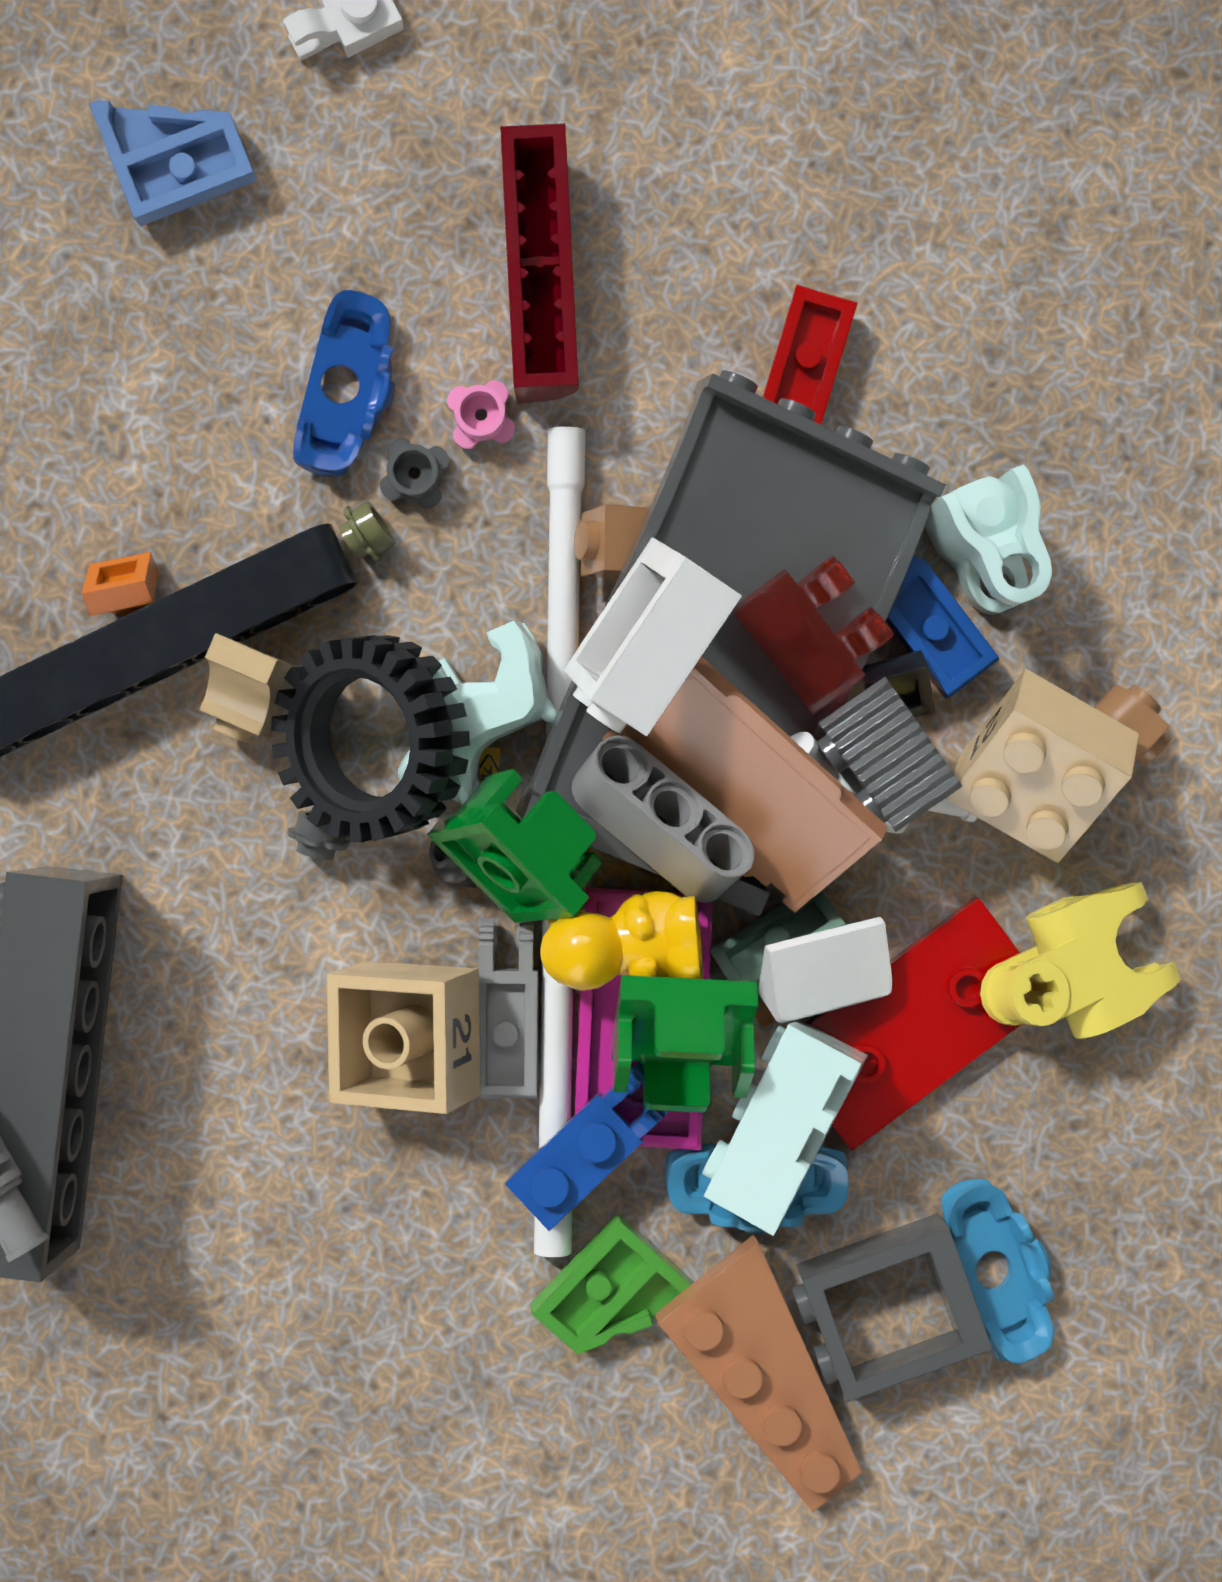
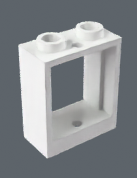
(648, 638)

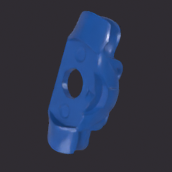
(354, 338)

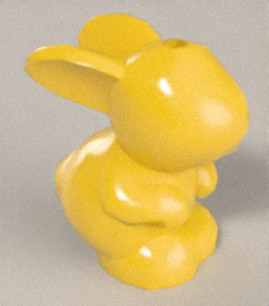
(646, 937)

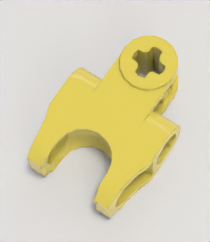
(1077, 968)

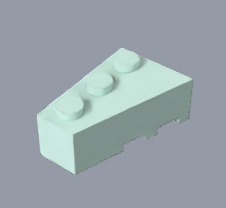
(782, 1124)

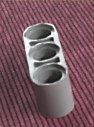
(693, 827)

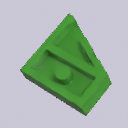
(608, 1288)

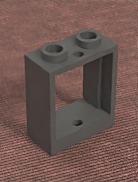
(878, 1252)

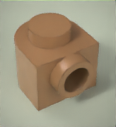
(1140, 713)

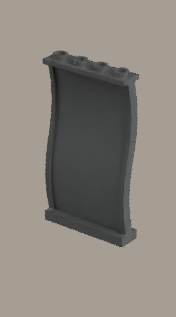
(743, 500)

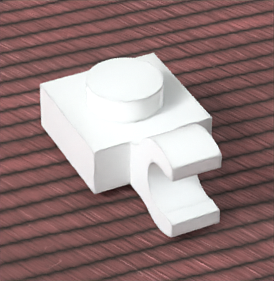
(352, 22)

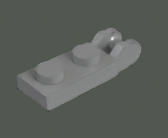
(508, 1016)

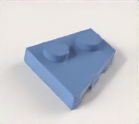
(172, 156)

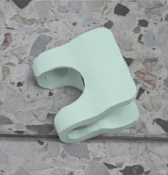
(988, 531)

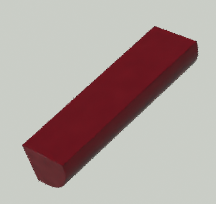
(539, 262)

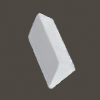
(826, 970)

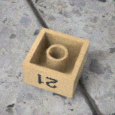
(1044, 766)
(403, 1036)

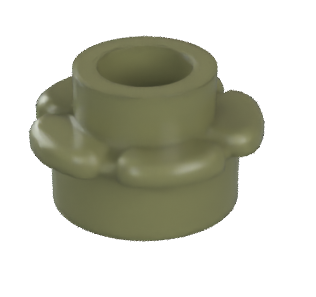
(366, 532)

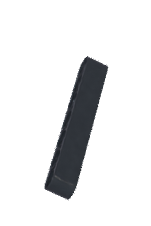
(171, 635)

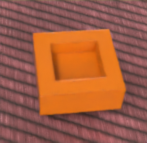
(120, 584)

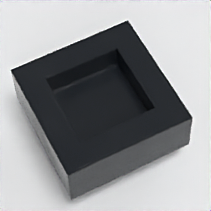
(908, 677)

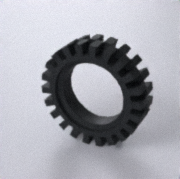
(309, 741)

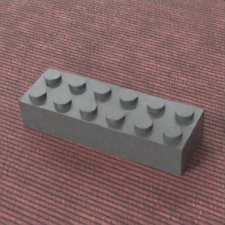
(52, 1030)

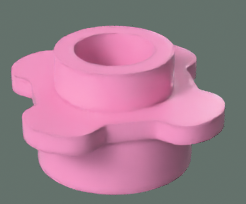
(468, 401)

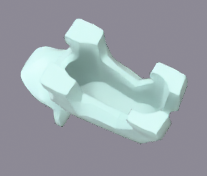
(499, 706)

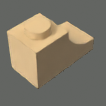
(243, 688)

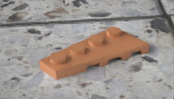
(755, 1361)

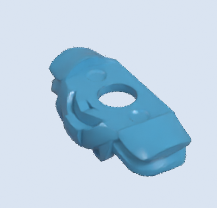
(821, 1191)
(1016, 1308)

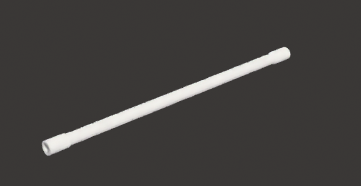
(565, 486)

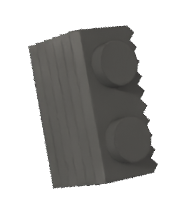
(888, 755)

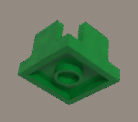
(524, 865)
(680, 1032)

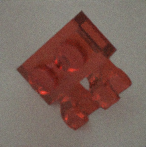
(798, 639)

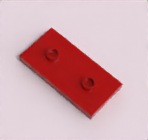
(927, 1023)

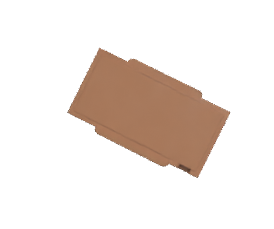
(755, 774)

